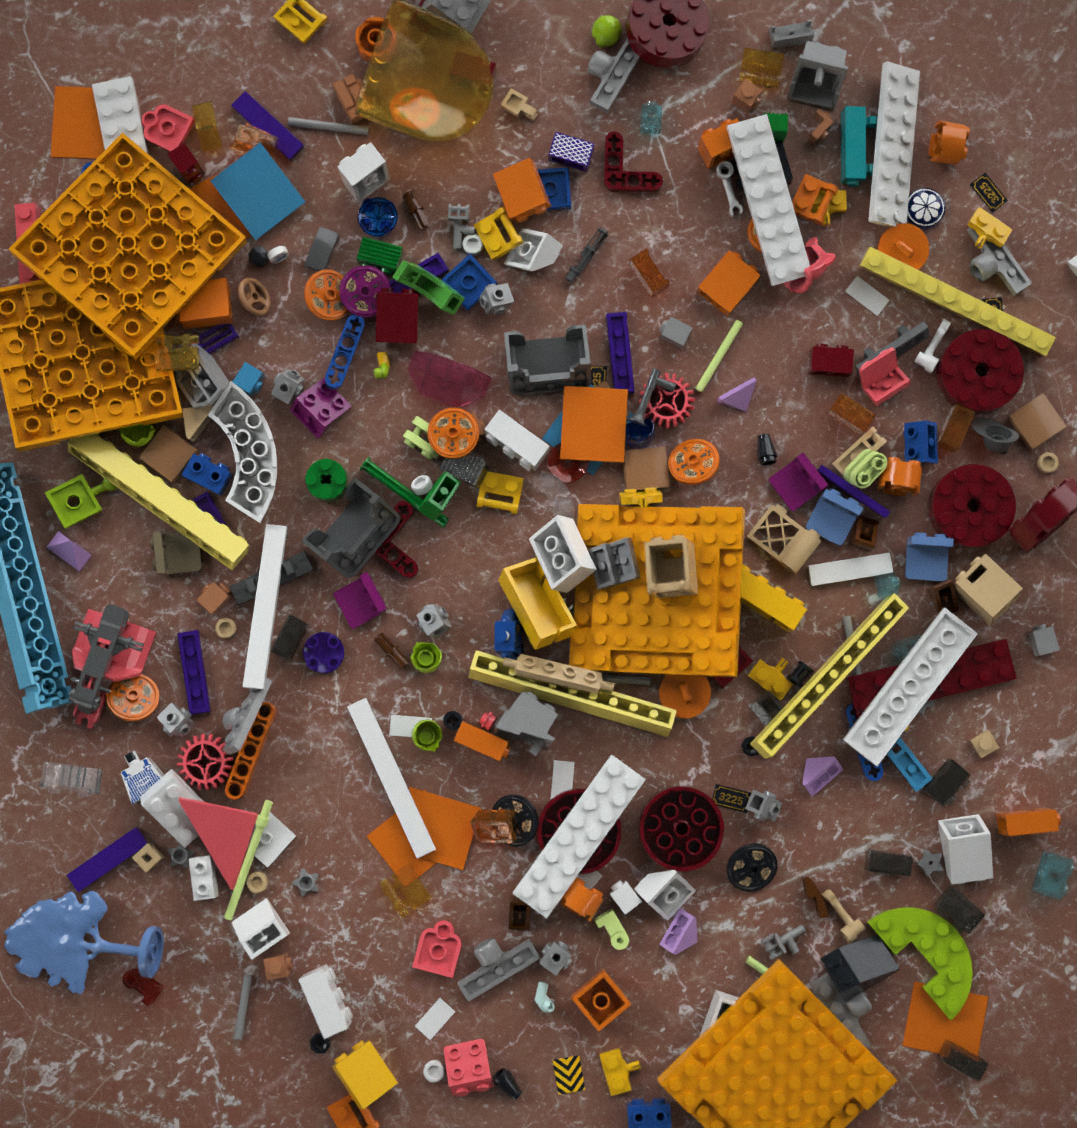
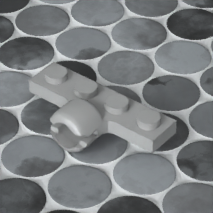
(613, 74)
(1000, 262)
(241, 719)
(496, 966)
(846, 1012)

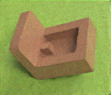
(821, 131)

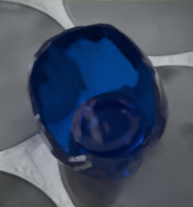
(639, 436)

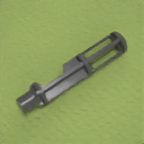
(586, 254)

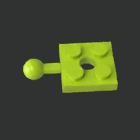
(77, 488)

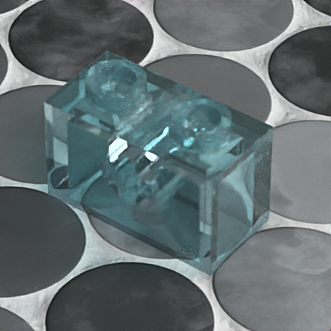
(1048, 885)

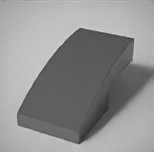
(321, 249)

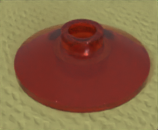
(564, 473)

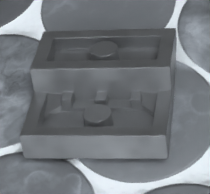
(614, 563)

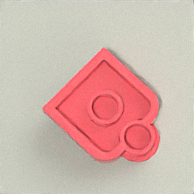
(166, 127)
(438, 950)

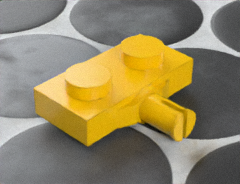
(837, 205)
(988, 228)
(642, 498)
(771, 677)
(617, 1071)

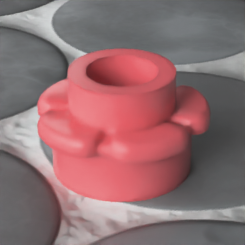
(487, 721)

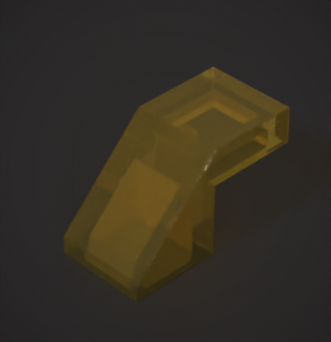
(207, 126)

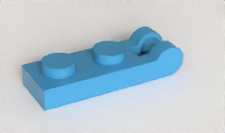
(909, 766)

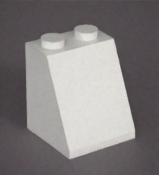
(966, 849)

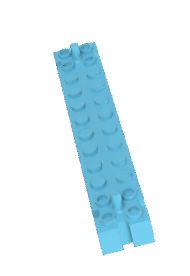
(26, 606)

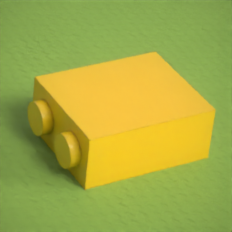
(364, 1074)

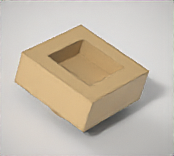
(984, 743)

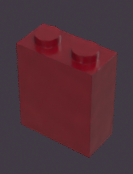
(396, 316)

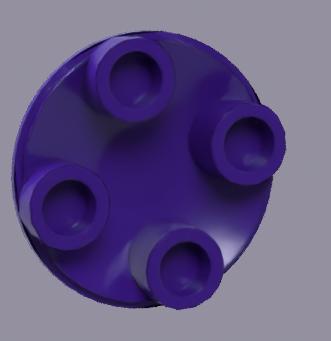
(323, 652)

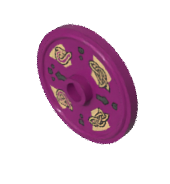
(360, 289)

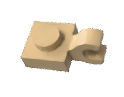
(517, 103)

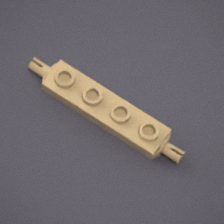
(558, 673)

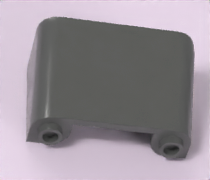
(548, 363)
(355, 532)

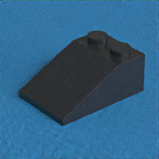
(859, 966)

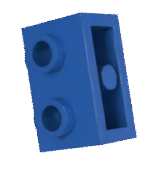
(921, 442)
(208, 473)
(649, 1113)

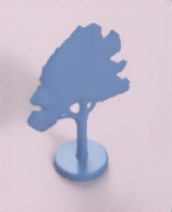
(53, 935)

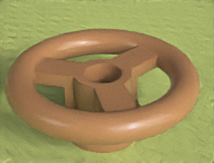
(252, 298)

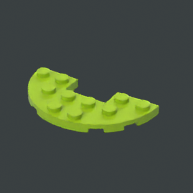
(938, 944)

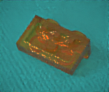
(249, 136)
(494, 826)

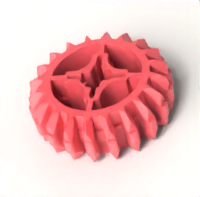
(681, 389)
(187, 763)

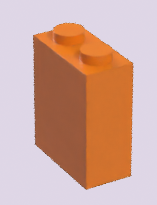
(522, 190)
(728, 282)
(208, 306)
(482, 741)
(1028, 821)

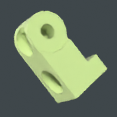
(618, 935)

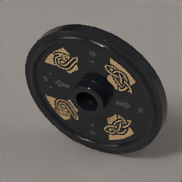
(526, 818)
(751, 867)

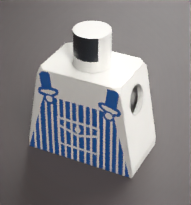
(139, 776)

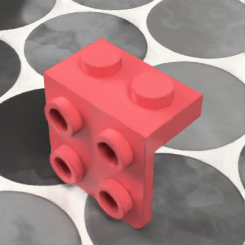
(882, 377)
(468, 1067)

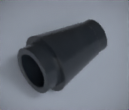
(766, 451)
(506, 1083)

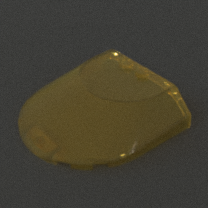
(425, 76)

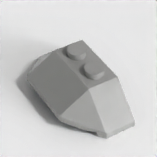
(203, 385)

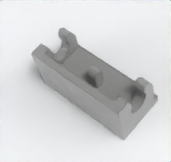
(791, 34)

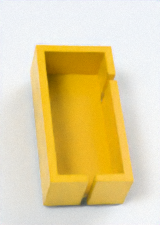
(770, 601)
(537, 606)

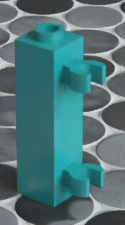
(854, 145)

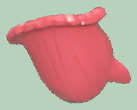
(818, 261)

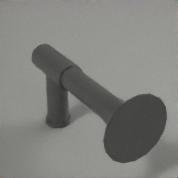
(654, 380)

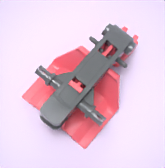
(108, 650)

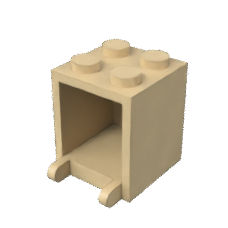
(673, 575)
(990, 592)

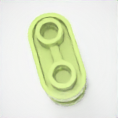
(413, 438)
(865, 468)

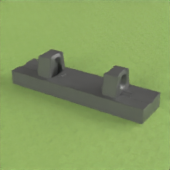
(906, 341)
(291, 569)

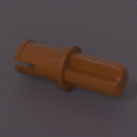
(416, 210)
(391, 650)

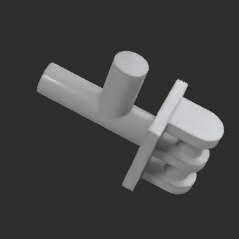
(458, 228)
(778, 942)

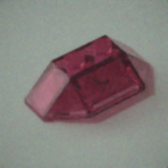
(447, 379)

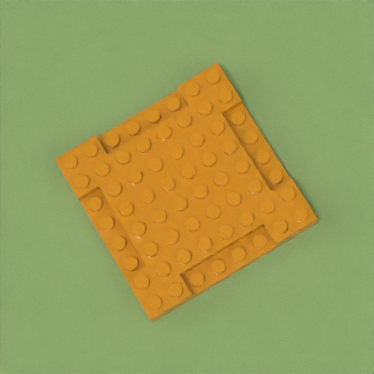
(128, 245)
(70, 377)
(676, 635)
(776, 1063)

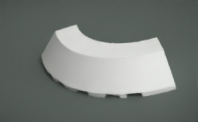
(252, 450)

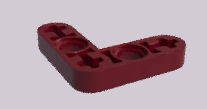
(618, 173)
(405, 518)

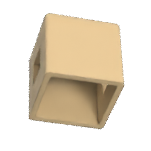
(146, 864)

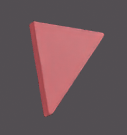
(223, 832)

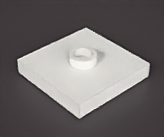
(273, 840)

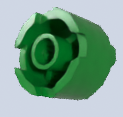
(322, 469)

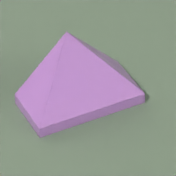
(738, 397)
(69, 551)
(820, 772)
(681, 933)

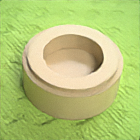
(1047, 463)
(226, 628)
(257, 882)

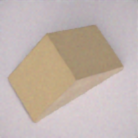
(195, 420)

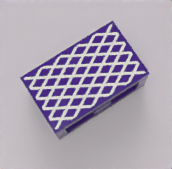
(571, 151)

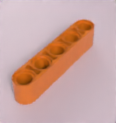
(250, 761)

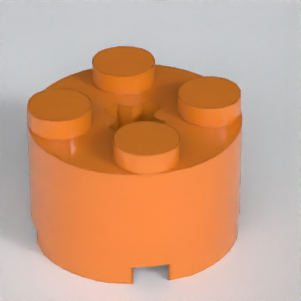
(367, 35)
(948, 143)
(900, 477)
(582, 900)

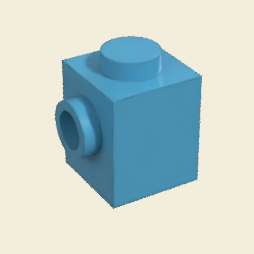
(249, 379)

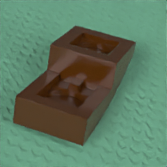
(812, 891)

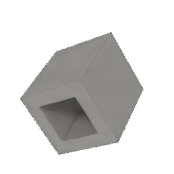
(675, 332)
(1043, 640)

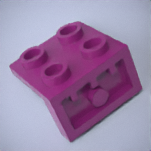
(319, 407)
(797, 482)
(360, 601)

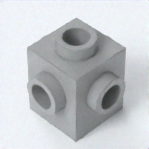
(496, 299)
(288, 386)
(433, 620)
(176, 721)
(764, 805)
(552, 964)

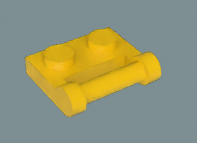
(297, 23)
(492, 236)
(500, 485)

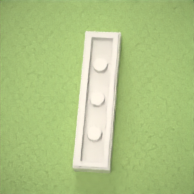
(850, 569)

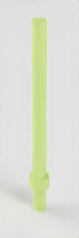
(261, 821)

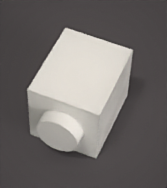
(624, 896)

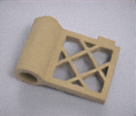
(797, 550)

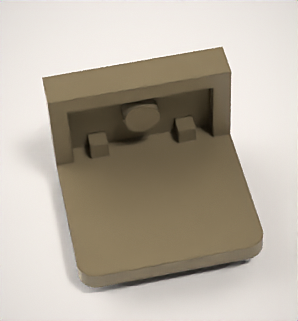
(174, 554)

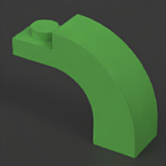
(429, 285)

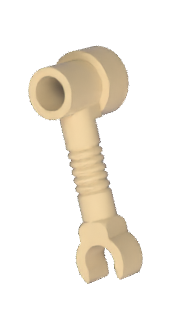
(852, 927)

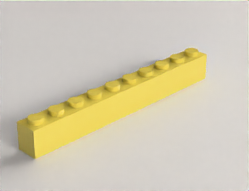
(956, 301)
(159, 498)
(829, 676)
(605, 704)

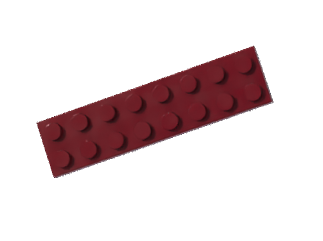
(975, 669)

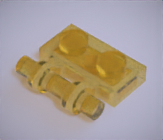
(763, 62)
(177, 358)
(410, 885)

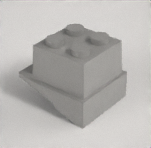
(462, 12)
(818, 75)
(528, 722)

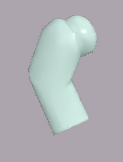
(542, 999)

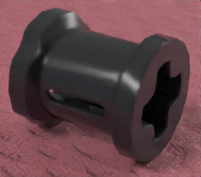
(798, 680)
(448, 716)

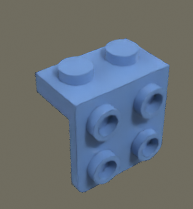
(834, 516)
(927, 557)

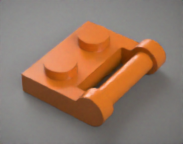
(807, 195)
(345, 1116)

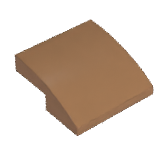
(1036, 421)
(168, 454)
(646, 468)

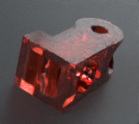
(145, 986)

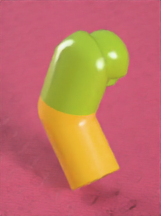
(383, 369)

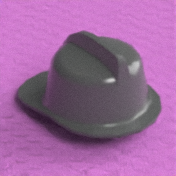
(995, 435)

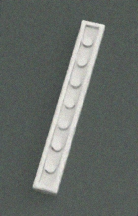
(265, 607)
(391, 778)

